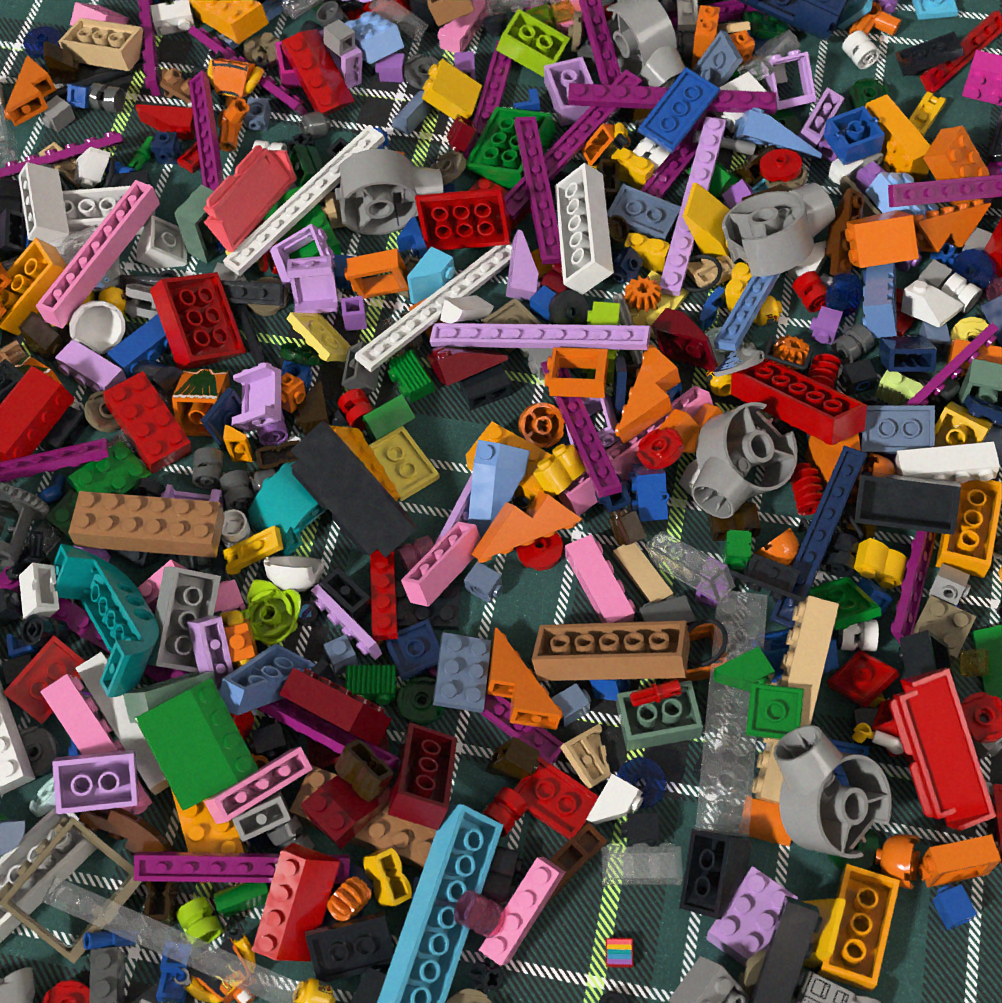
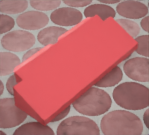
(248, 195)

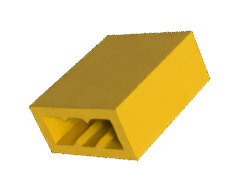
(451, 90)

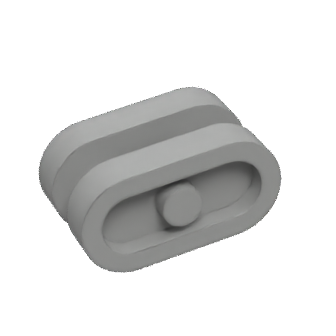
(136, 307)

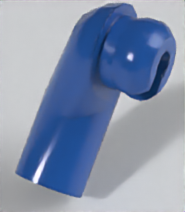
(53, 492)

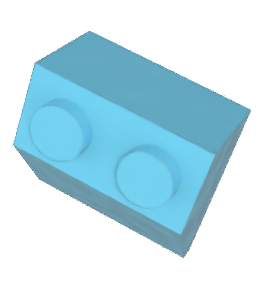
(430, 274)

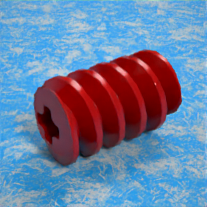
(824, 369)
(806, 488)

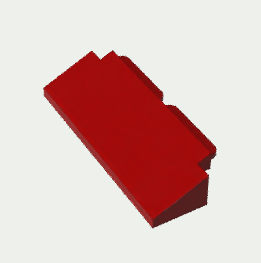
(942, 750)

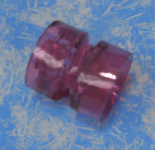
(412, 554)
(479, 913)

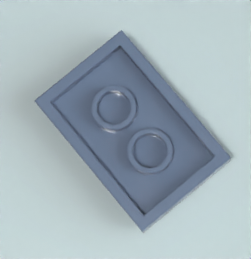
(719, 60)
(644, 212)
(898, 428)
(462, 672)

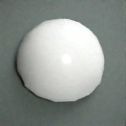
(97, 326)
(294, 571)

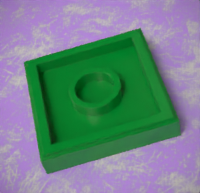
(773, 710)

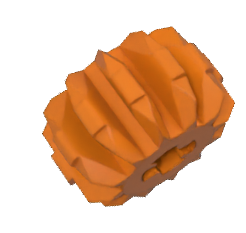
(643, 294)
(791, 349)
(349, 899)

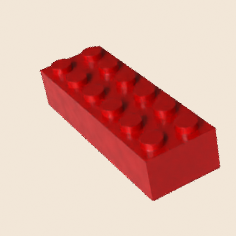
(800, 401)

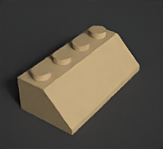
(104, 43)

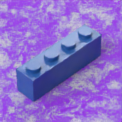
(143, 344)

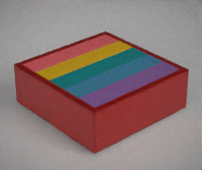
(619, 952)

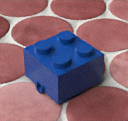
(854, 135)
(648, 492)

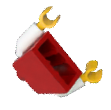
(884, 730)

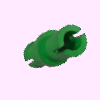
(141, 155)

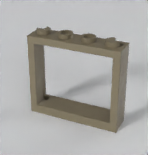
(120, 896)

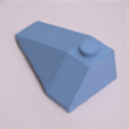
(764, 129)
(494, 480)

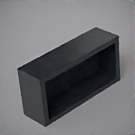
(907, 502)
(924, 653)

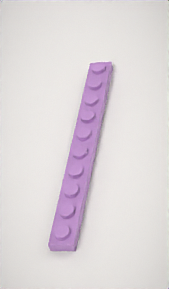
(682, 239)
(541, 336)

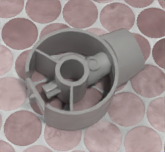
(645, 42)
(377, 181)
(777, 228)
(727, 452)
(815, 804)

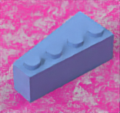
(880, 300)
(260, 679)

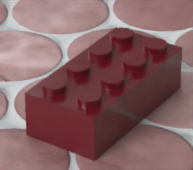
(336, 705)
(423, 776)

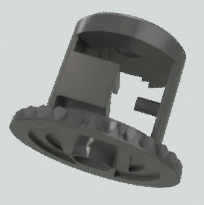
(25, 508)

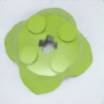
(262, 601)

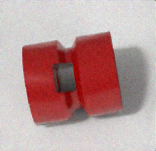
(811, 290)
(354, 406)
(506, 809)

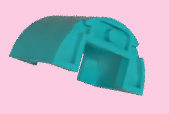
(286, 505)

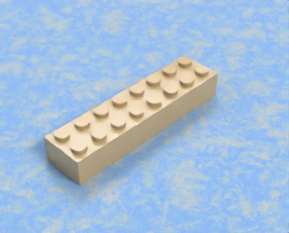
(802, 669)

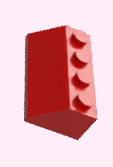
(317, 72)
(30, 413)
(295, 903)

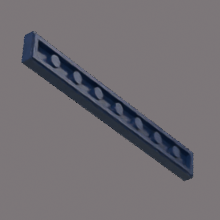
(821, 530)

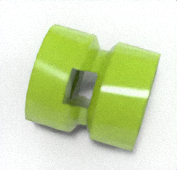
(197, 919)

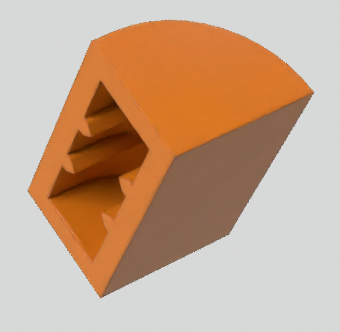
(767, 823)

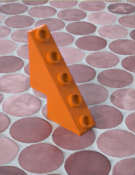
(29, 93)
(948, 225)
(648, 395)
(689, 427)
(517, 528)
(513, 680)

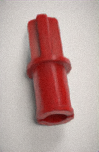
(655, 693)

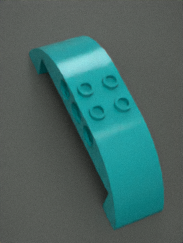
(116, 612)

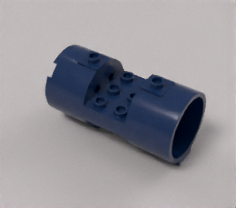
(811, 16)

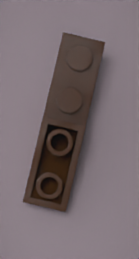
(837, 246)
(124, 824)
(576, 855)

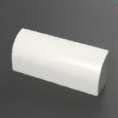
(43, 203)

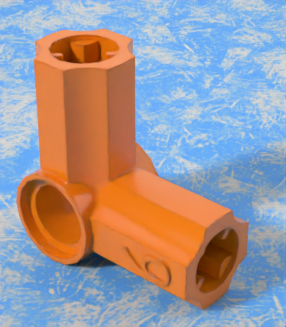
(876, 19)
(230, 124)

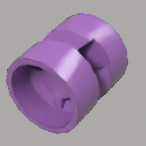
(274, 433)

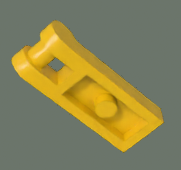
(927, 112)
(253, 549)

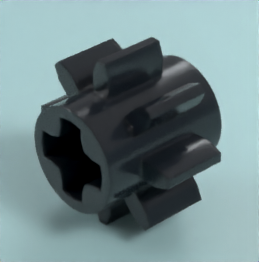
(301, 139)
(486, 975)

